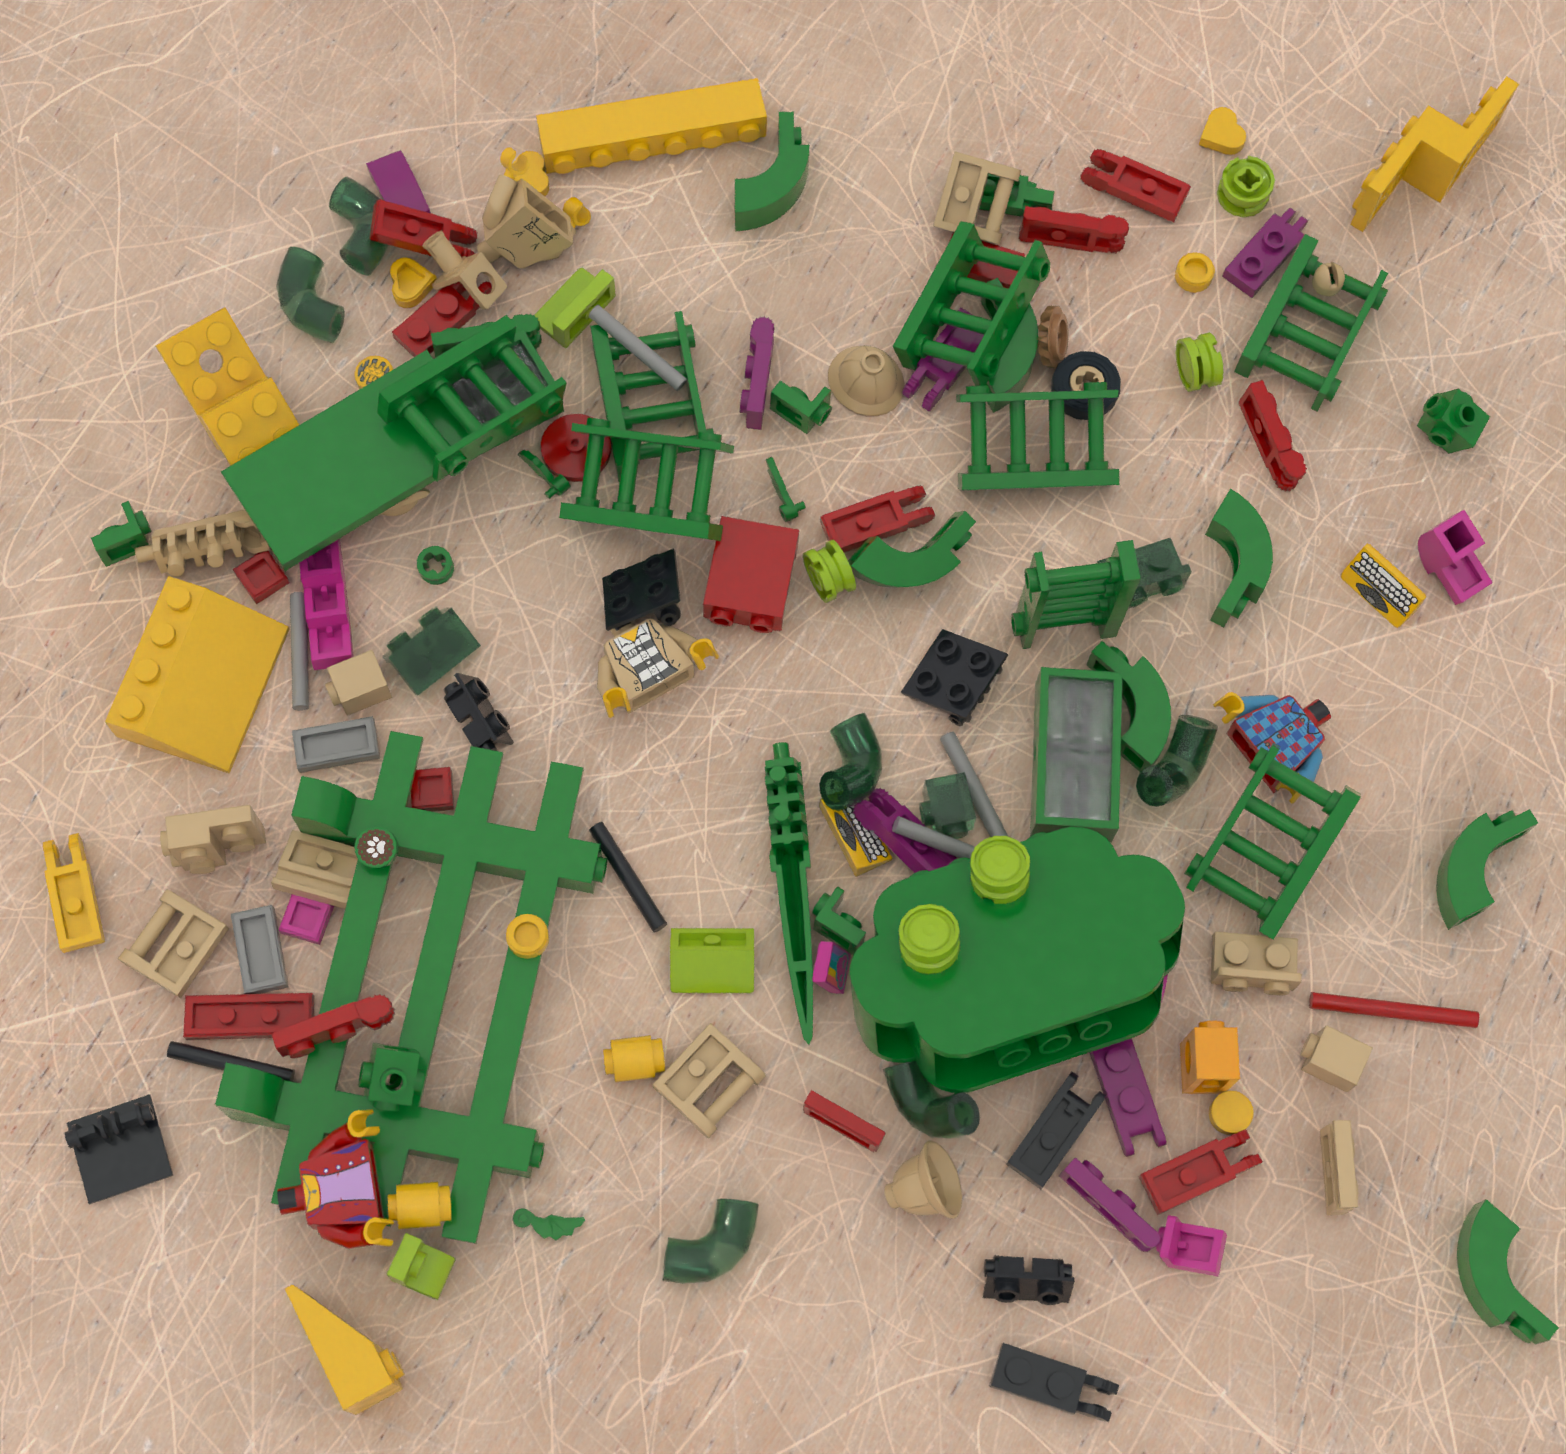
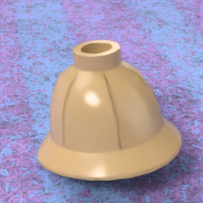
(866, 380)
(926, 1184)

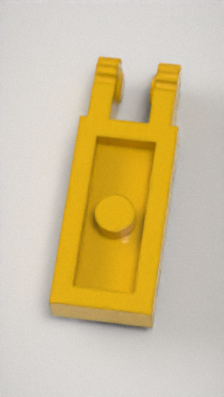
(72, 897)

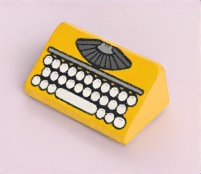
(1383, 586)
(860, 846)

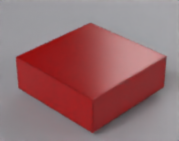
(261, 576)
(433, 789)

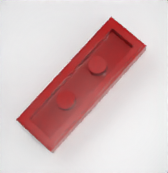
(243, 1014)

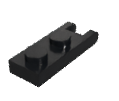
(1053, 1133)

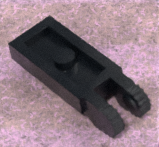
(1048, 1382)

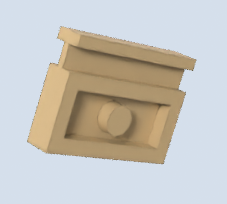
(316, 869)
(1339, 1167)

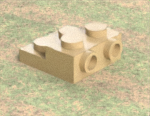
(200, 838)

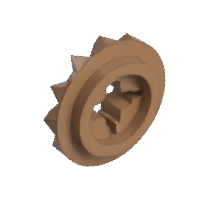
(1053, 336)

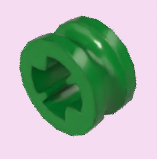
(438, 554)

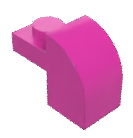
(1450, 554)

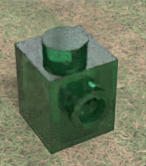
(948, 805)

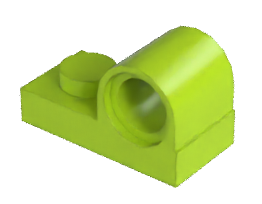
(420, 1267)

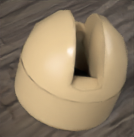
(1322, 281)

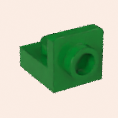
(796, 407)
(120, 541)
(840, 929)

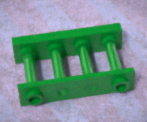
(950, 280)
(1275, 324)
(465, 362)
(615, 384)
(1018, 471)
(660, 516)
(1077, 594)
(1293, 876)

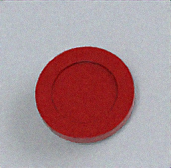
(566, 450)

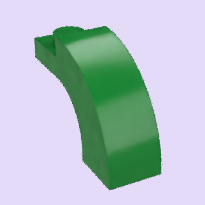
(776, 190)
(1018, 356)
(1249, 547)
(889, 567)
(1146, 702)
(1461, 876)
(1485, 1275)

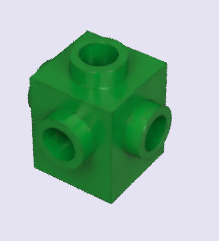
(1453, 420)
(386, 1061)

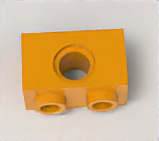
(1209, 1059)

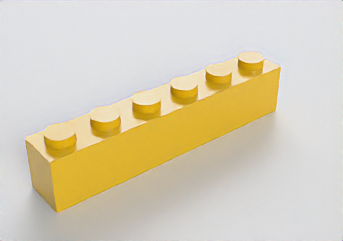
(652, 126)

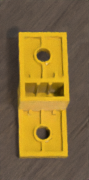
(1431, 153)
(238, 401)

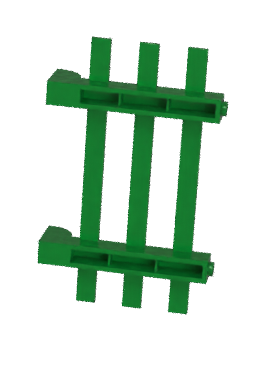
(462, 847)

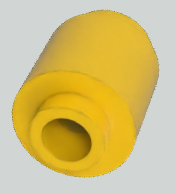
(634, 1058)
(420, 1205)

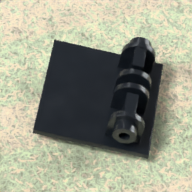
(643, 590)
(955, 675)
(119, 1149)

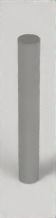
(637, 347)
(299, 652)
(978, 795)
(932, 838)

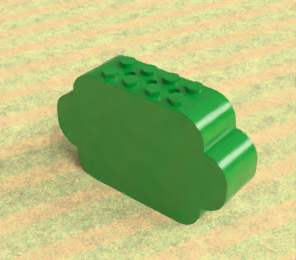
(1033, 977)

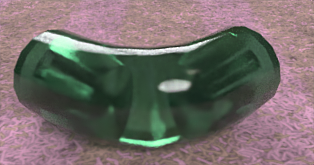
(356, 205)
(299, 298)
(1180, 763)
(859, 767)
(928, 1110)
(716, 1251)

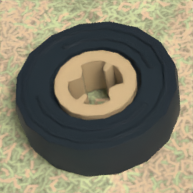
(1081, 367)

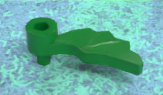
(558, 484)
(788, 509)
(550, 1226)

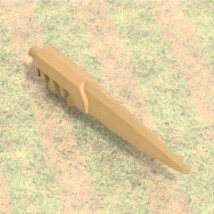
(212, 537)

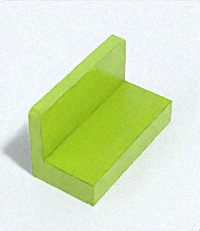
(569, 308)
(712, 960)

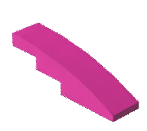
(327, 607)

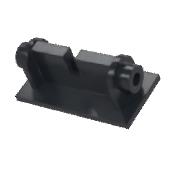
(471, 699)
(1047, 1283)

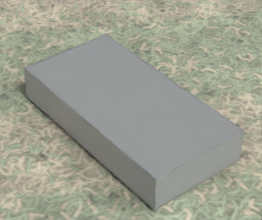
(335, 744)
(259, 950)

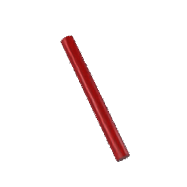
(1394, 1010)

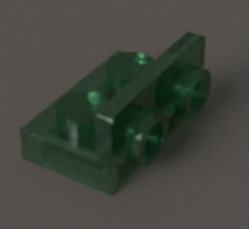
(1159, 571)
(430, 649)

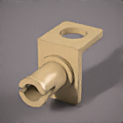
(463, 269)

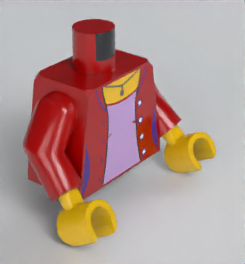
(341, 1187)

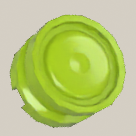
(1245, 186)
(1199, 362)
(829, 571)
(1000, 869)
(929, 938)

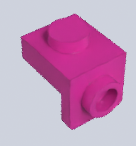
(1191, 1247)

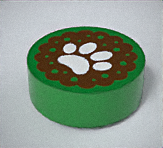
(376, 847)

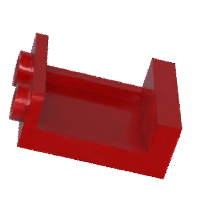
(750, 575)

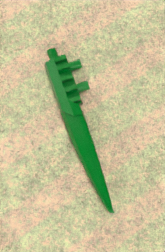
(789, 861)

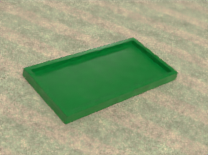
(338, 470)

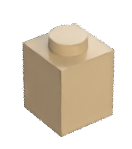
(357, 683)
(1335, 1058)

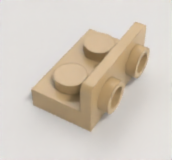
(1256, 962)

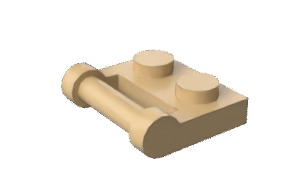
(965, 191)
(184, 949)
(698, 1070)

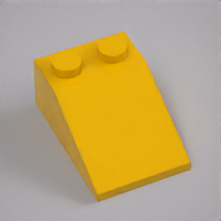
(352, 1362)

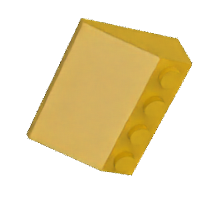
(196, 676)

